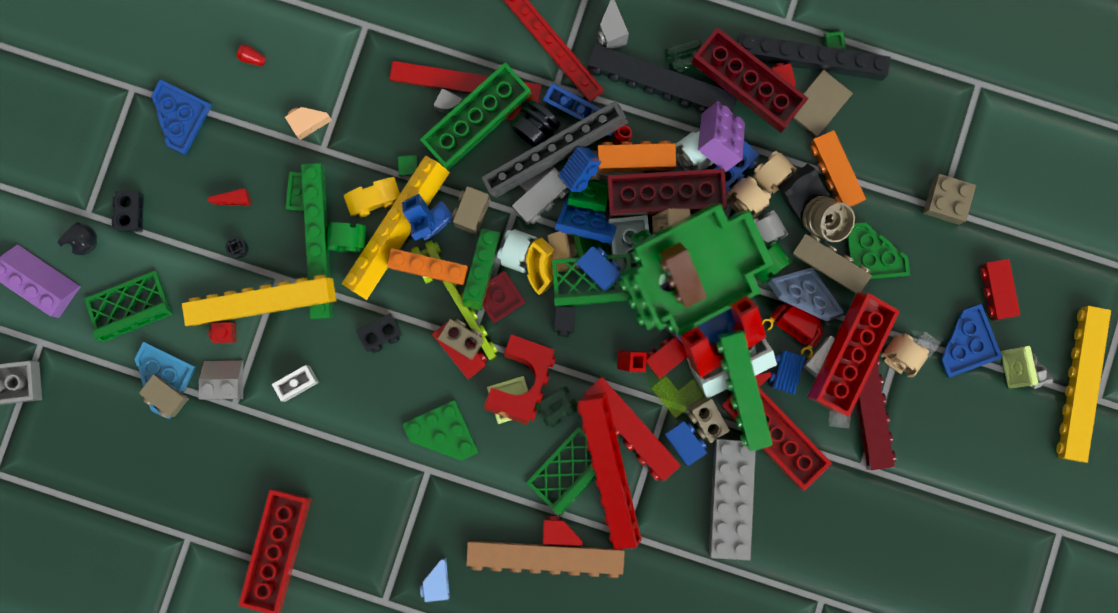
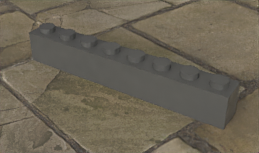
(555, 149)

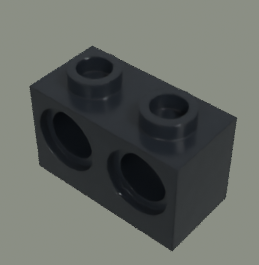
(133, 211)
(564, 321)
(377, 327)

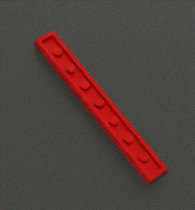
(555, 48)
(446, 79)

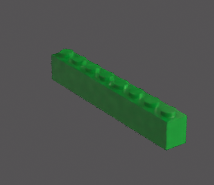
(316, 230)

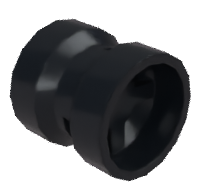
(241, 248)

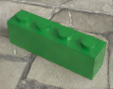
(481, 269)

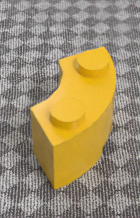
(379, 195)
(540, 265)

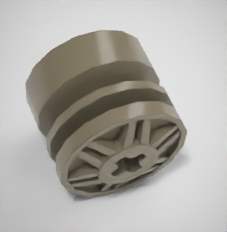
(828, 218)

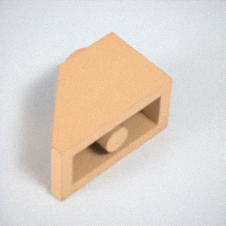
(306, 121)

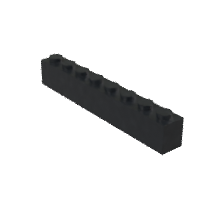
(816, 57)
(657, 80)

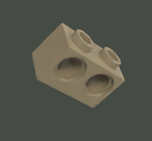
(459, 343)
(711, 416)

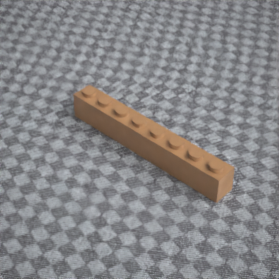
(545, 557)

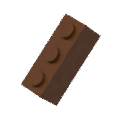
(682, 275)

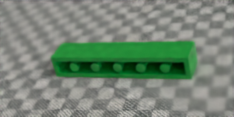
(744, 389)

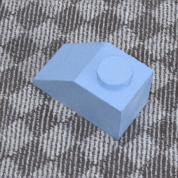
(436, 584)

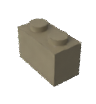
(163, 396)

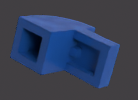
(419, 216)

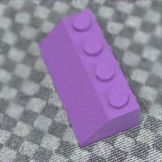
(36, 281)

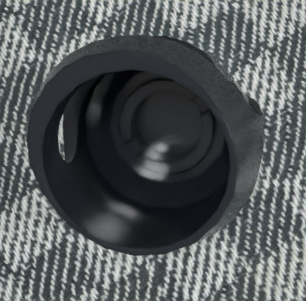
(80, 237)

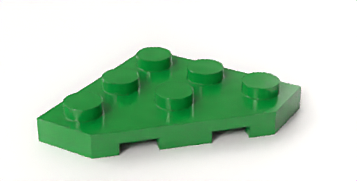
(876, 253)
(442, 432)

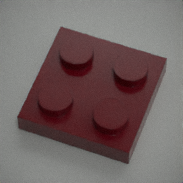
(501, 297)

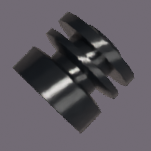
(538, 121)

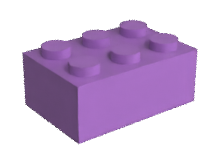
(721, 136)

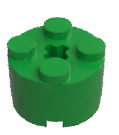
(345, 237)
(779, 259)

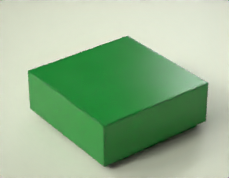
(835, 40)
(407, 165)

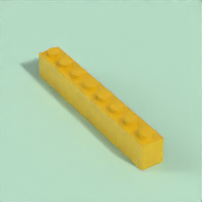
(393, 229)
(257, 302)
(1083, 384)

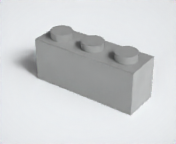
(540, 197)

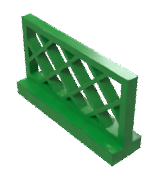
(588, 297)
(128, 322)
(577, 486)

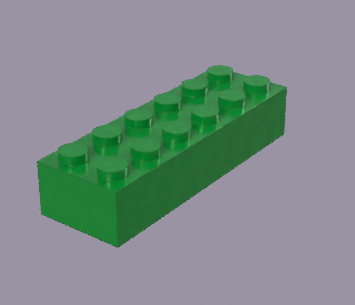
(476, 116)

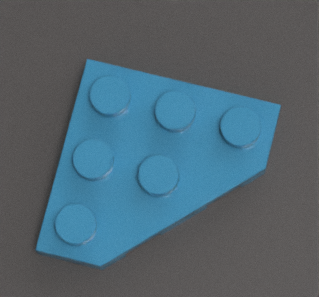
(158, 362)

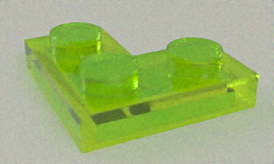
(676, 400)

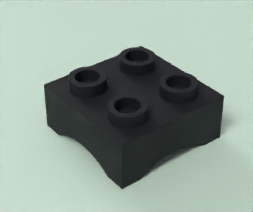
(801, 189)

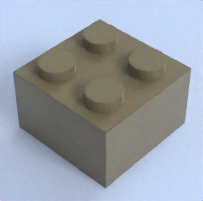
(949, 199)
(471, 210)

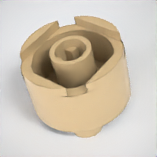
(773, 172)
(749, 197)
(905, 355)

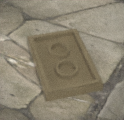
(824, 101)

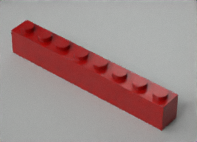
(609, 470)

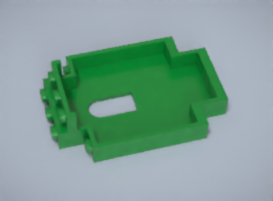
(724, 256)

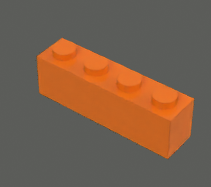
(637, 156)
(836, 169)
(428, 267)

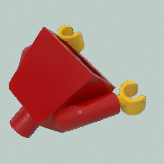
(798, 324)

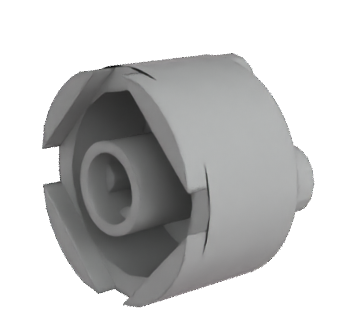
(771, 228)

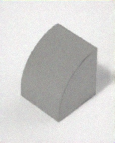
(446, 101)

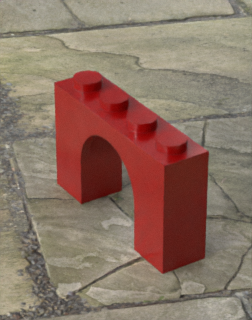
(705, 357)
(521, 407)

